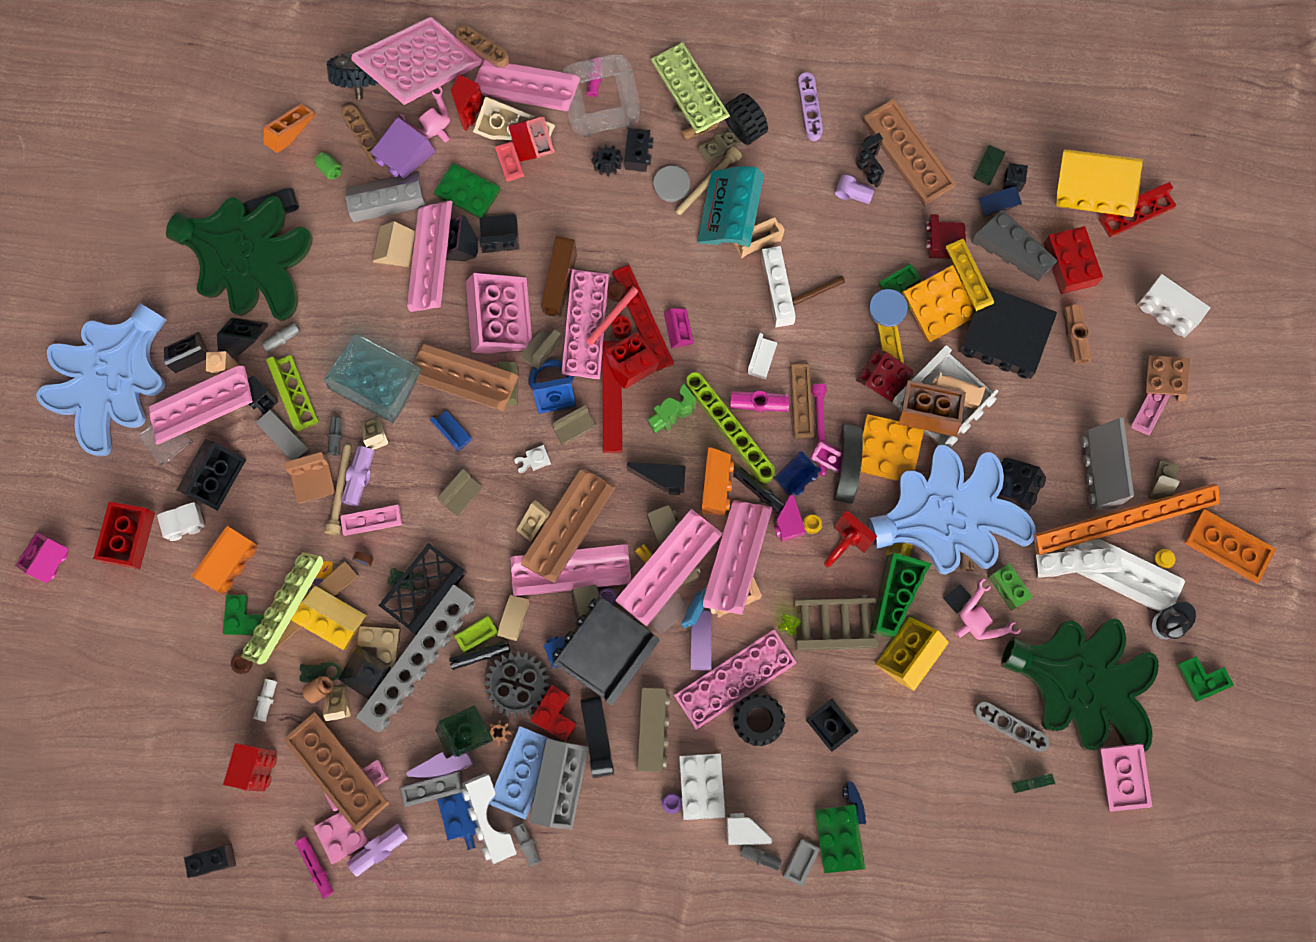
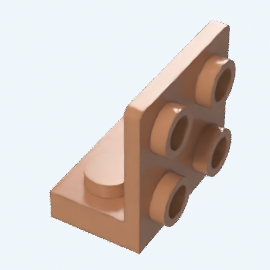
(1168, 376)
(311, 477)

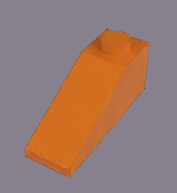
(286, 128)

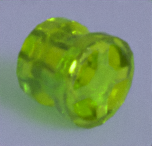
(789, 624)

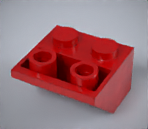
(467, 99)
(531, 139)
(631, 360)

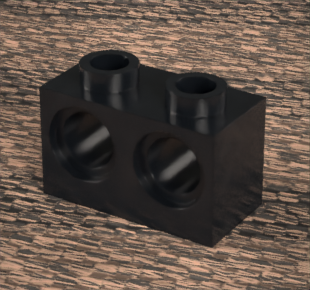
(209, 861)

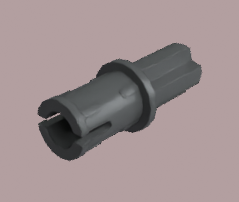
(334, 436)
(761, 857)

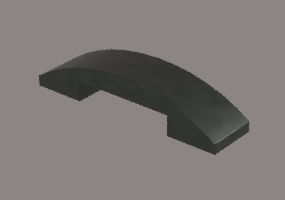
(850, 463)

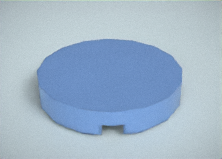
(888, 308)

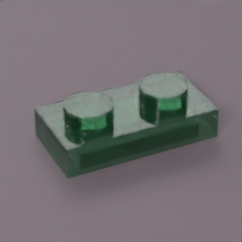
(989, 165)

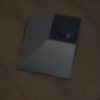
(461, 240)
(239, 335)
(364, 672)

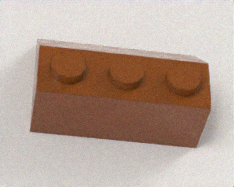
(932, 408)

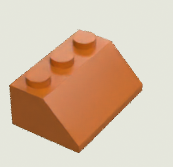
(717, 482)
(225, 560)

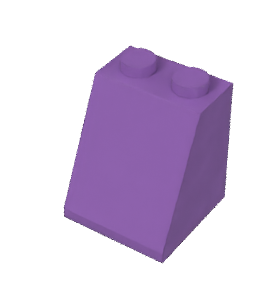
(402, 149)

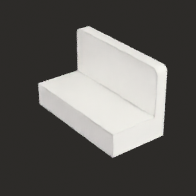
(762, 357)

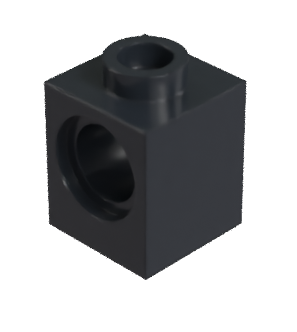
(1015, 176)

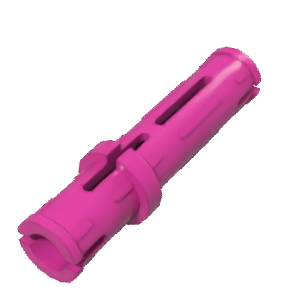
(314, 867)

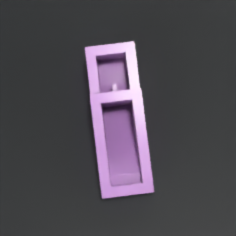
(701, 642)
(441, 765)

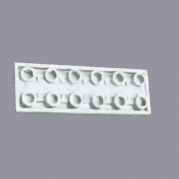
(1136, 579)

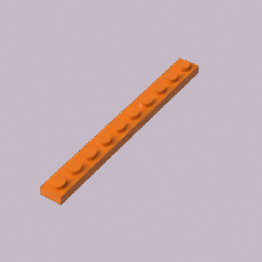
(1126, 519)

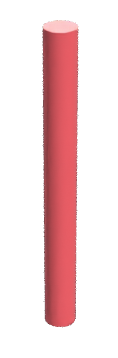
(612, 315)

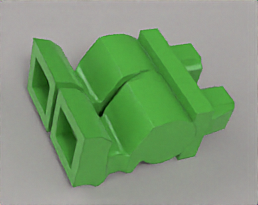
(671, 409)

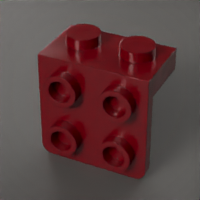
(942, 234)
(884, 374)

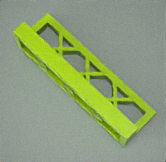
(285, 392)

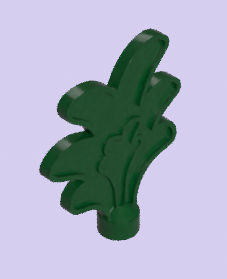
(243, 255)
(1085, 685)

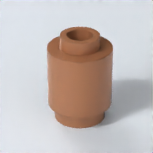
(317, 689)

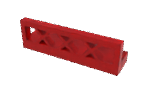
(1143, 200)

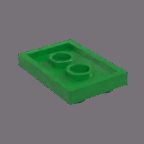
(467, 191)
(840, 839)

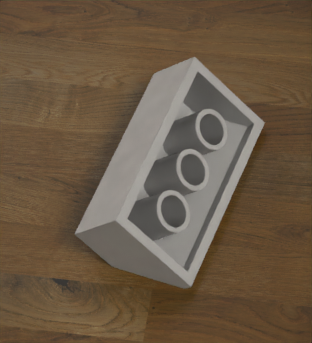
(384, 197)
(558, 784)

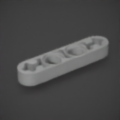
(1010, 729)

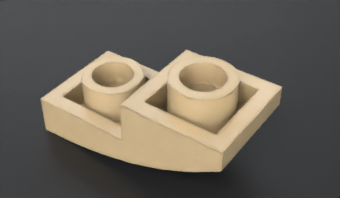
(513, 617)

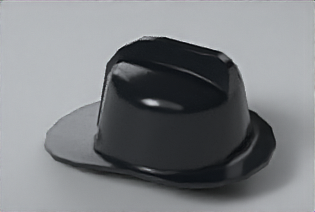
(1174, 621)

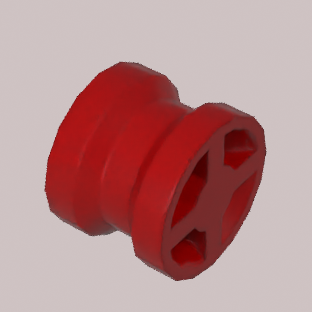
(620, 323)

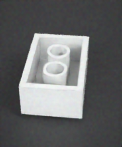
(1173, 306)
(702, 786)

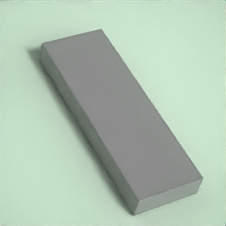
(282, 436)
(431, 789)

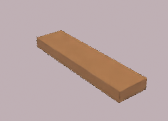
(802, 401)

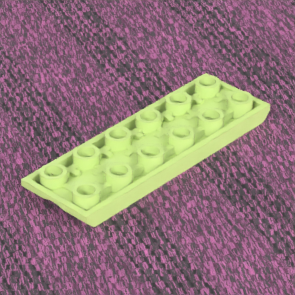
(689, 88)
(283, 608)

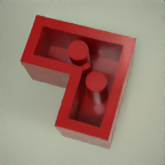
(549, 714)

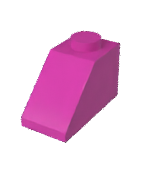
(789, 523)

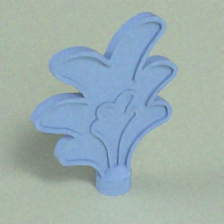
(105, 377)
(953, 516)

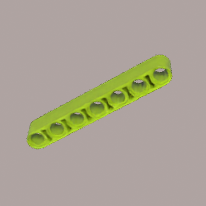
(731, 436)

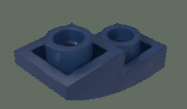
(1000, 201)
(852, 795)

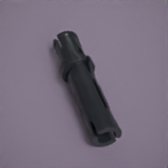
(759, 490)
(472, 657)

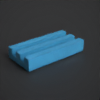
(694, 610)

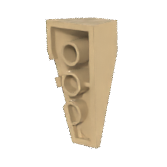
(496, 118)

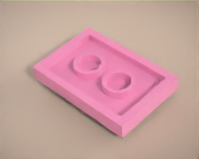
(1125, 777)

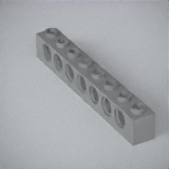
(369, 713)

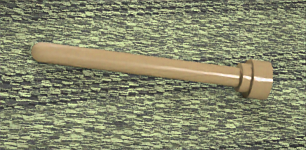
(732, 155)
(333, 526)

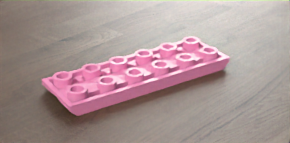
(527, 85)
(429, 256)
(584, 314)
(200, 404)
(737, 557)
(587, 567)
(668, 567)
(735, 679)

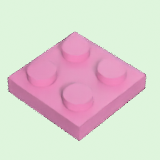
(339, 837)

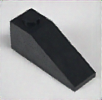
(665, 477)

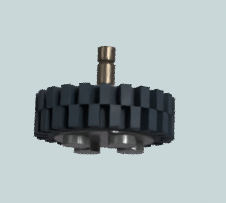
(345, 72)

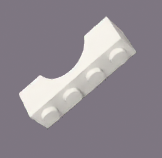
(780, 293)
(1078, 561)
(496, 844)

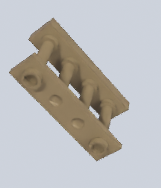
(826, 641)

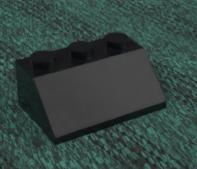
(211, 474)

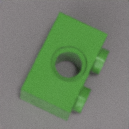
(1010, 587)

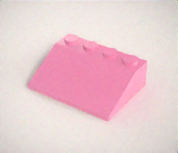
(498, 313)

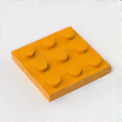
(939, 303)
(889, 448)

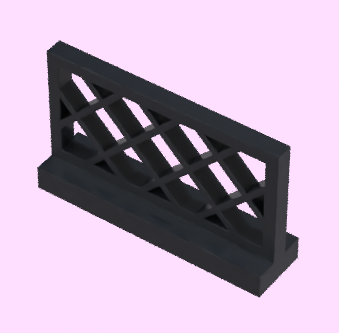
(428, 608)

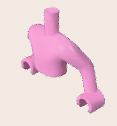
(432, 121)
(978, 619)

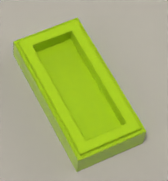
(476, 634)

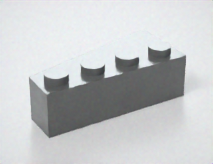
(1015, 246)

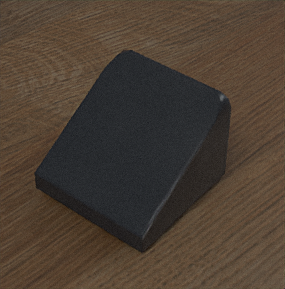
(957, 598)

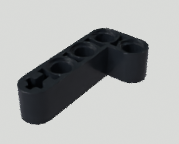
(597, 737)

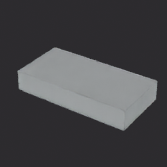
(801, 862)

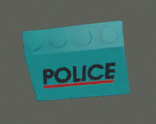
(731, 206)

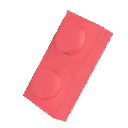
(509, 161)

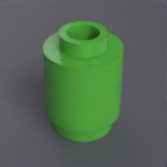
(328, 165)

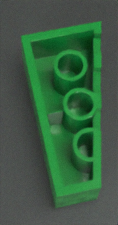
(897, 591)

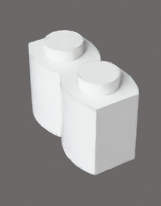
(181, 521)

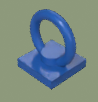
(552, 394)

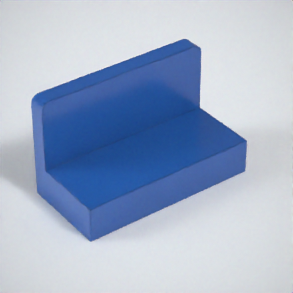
(451, 431)

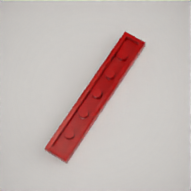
(643, 318)
(611, 405)

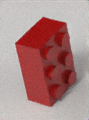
(1076, 260)
(124, 535)
(250, 768)

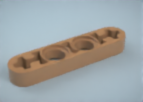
(484, 43)
(360, 136)

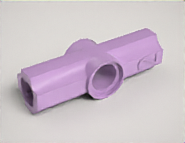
(357, 476)
(377, 850)

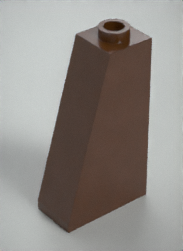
(558, 276)

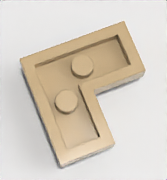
(384, 639)

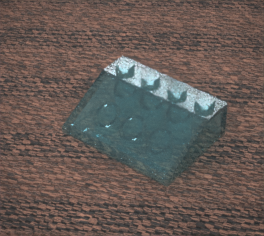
(373, 378)

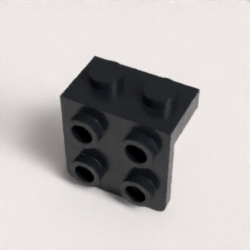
(866, 159)
(499, 233)
(1022, 482)

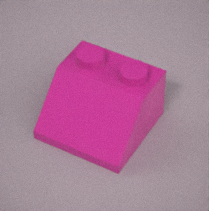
(42, 557)

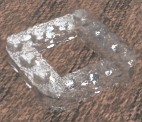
(611, 118)

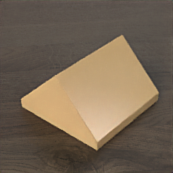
(394, 245)

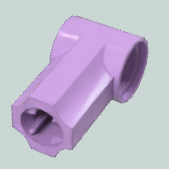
(850, 188)

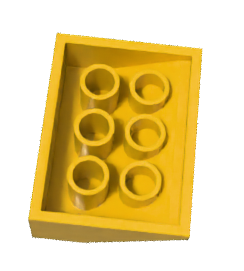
(1099, 182)

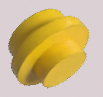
(812, 523)
(1165, 558)

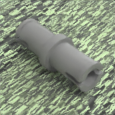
(280, 337)
(526, 845)

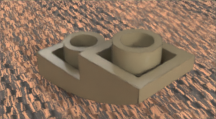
(718, 146)

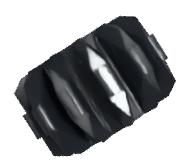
(607, 160)

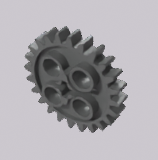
(511, 701)

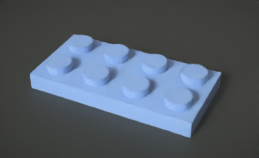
(520, 774)

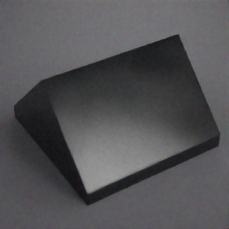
(185, 353)
(832, 725)

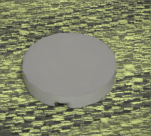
(671, 183)

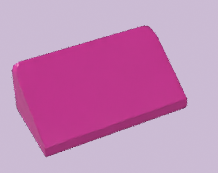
(678, 327)
(827, 455)

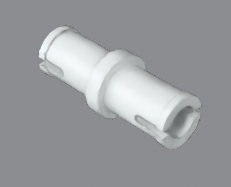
(265, 700)

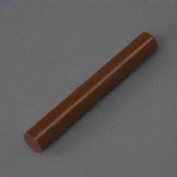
(818, 290)

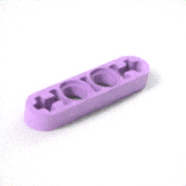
(810, 106)

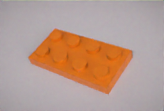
(1230, 546)

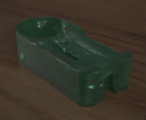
(396, 575)
(312, 672)
(1033, 783)

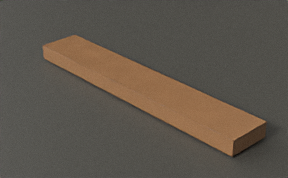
(332, 584)

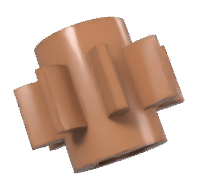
(505, 733)

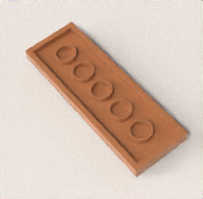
(909, 152)
(336, 772)

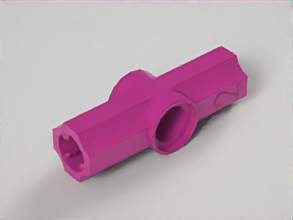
(746, 401)

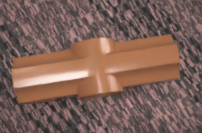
(1079, 345)

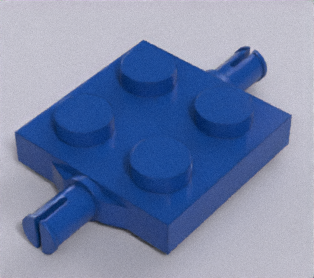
(457, 819)

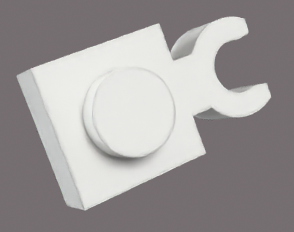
(535, 458)

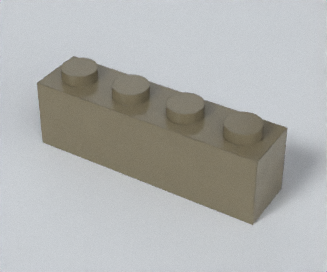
(663, 523)
(652, 729)

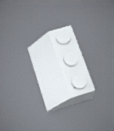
(744, 831)

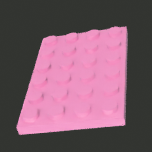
(416, 60)

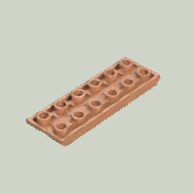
(465, 377)
(567, 525)

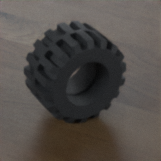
(746, 119)
(772, 707)

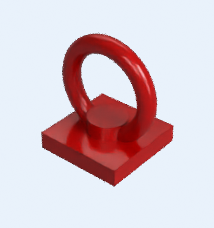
(853, 534)

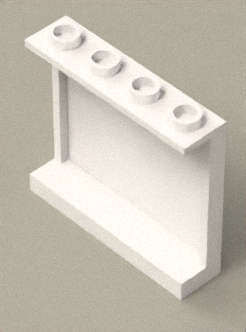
(949, 366)

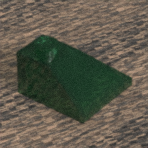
(463, 732)

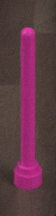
(819, 392)

